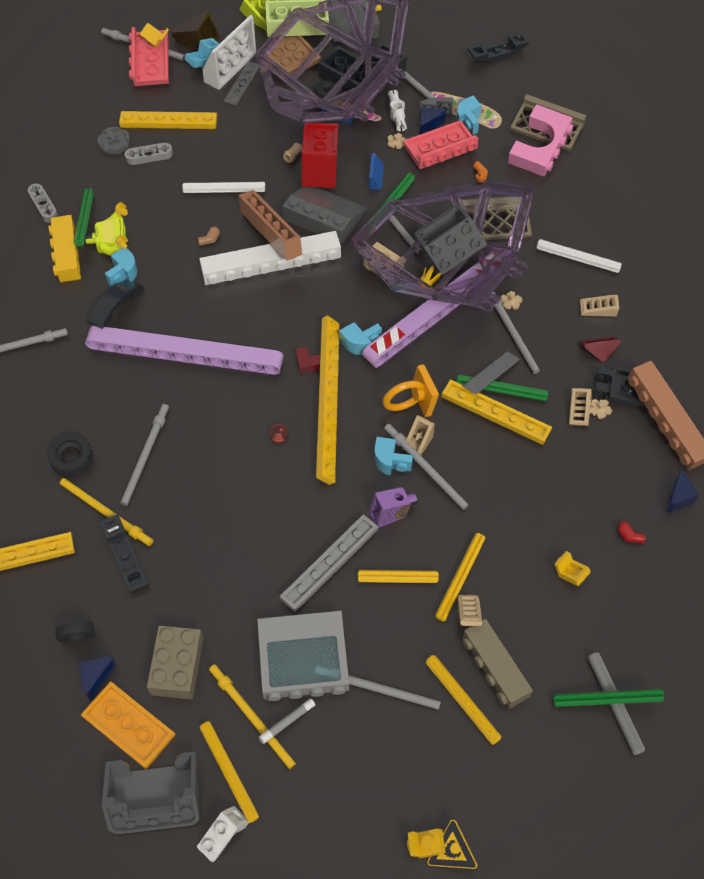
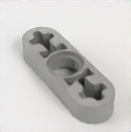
(137, 159)
(42, 197)

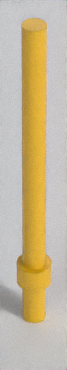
(134, 531)
(226, 685)

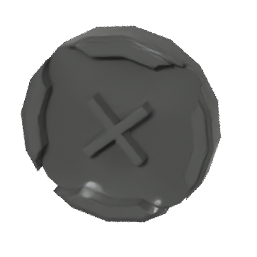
(113, 140)

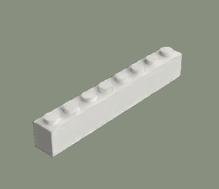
(267, 259)

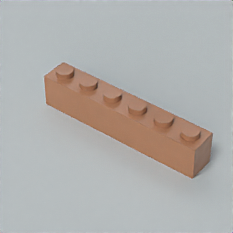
(270, 225)
(668, 414)

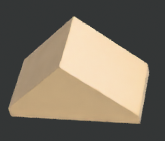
(420, 434)

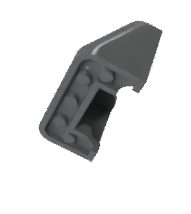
(151, 796)

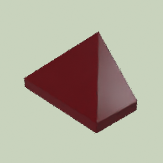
(601, 347)

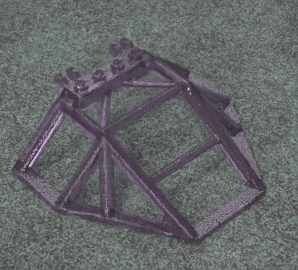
(357, 98)
(479, 288)

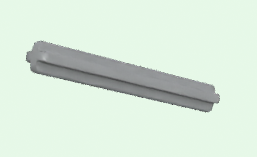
(619, 709)

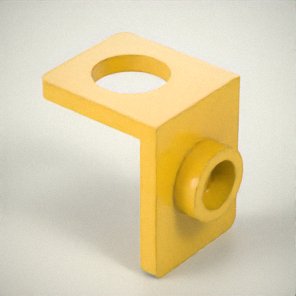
(152, 35)

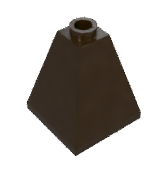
(195, 29)

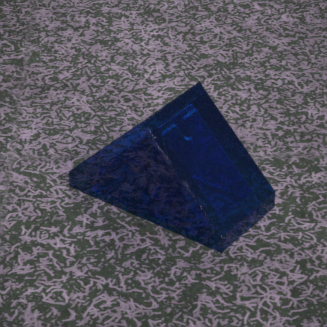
(431, 118)
(682, 494)
(95, 673)

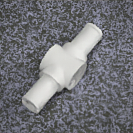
(397, 110)

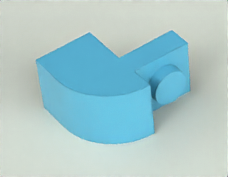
(199, 58)
(468, 112)
(123, 268)
(355, 340)
(387, 459)

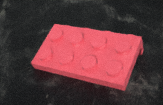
(148, 63)
(440, 144)

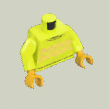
(110, 233)

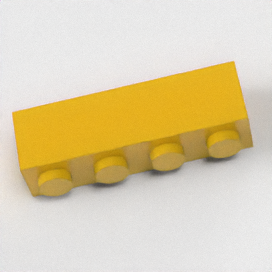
(65, 251)

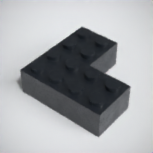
(340, 60)

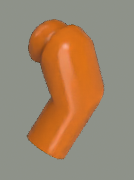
(482, 172)

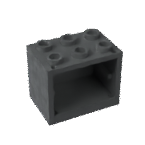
(450, 238)

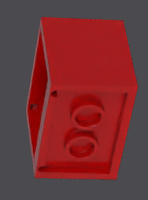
(319, 155)

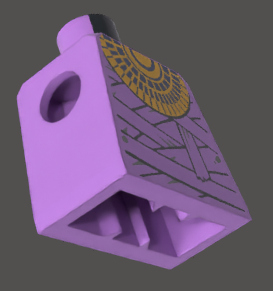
(391, 506)

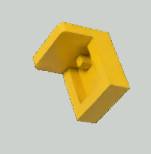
(571, 570)

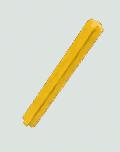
(460, 577)
(463, 700)
(229, 772)

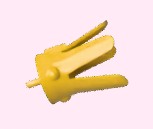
(427, 277)

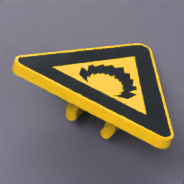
(456, 850)

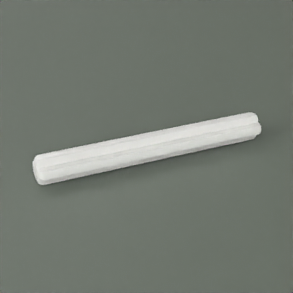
(223, 187)
(579, 255)

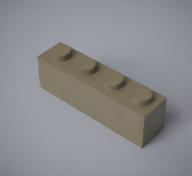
(497, 664)

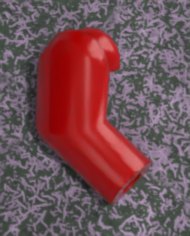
(628, 534)

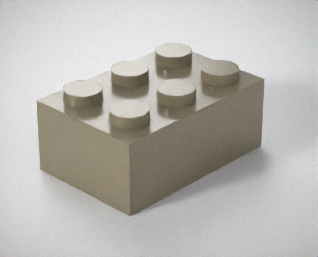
(175, 662)

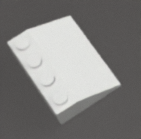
(230, 55)

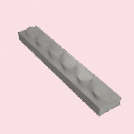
(328, 563)

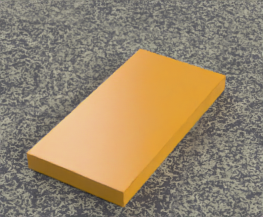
(128, 725)

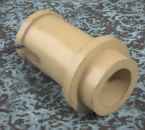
(289, 155)

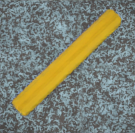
(400, 576)

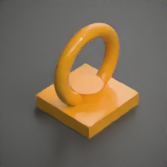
(422, 390)

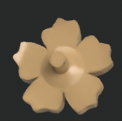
(396, 141)
(511, 301)
(600, 408)

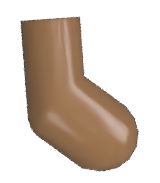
(210, 238)

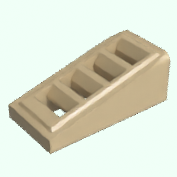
(599, 301)
(579, 392)
(469, 610)

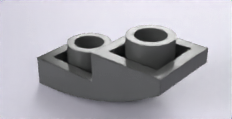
(438, 102)

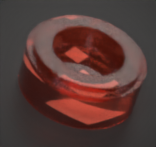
(278, 433)

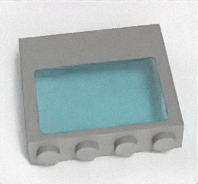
(303, 655)

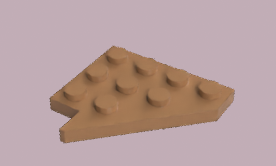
(292, 53)

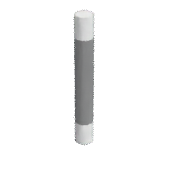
(286, 721)

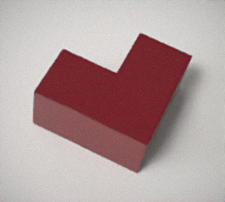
(307, 363)

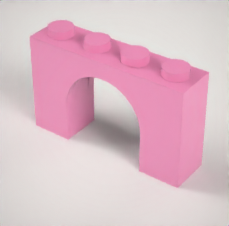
(541, 159)

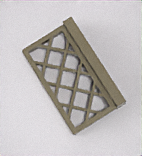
(529, 105)
(496, 205)

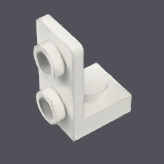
(220, 833)

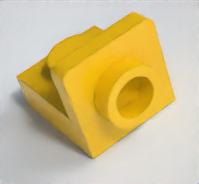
(426, 843)

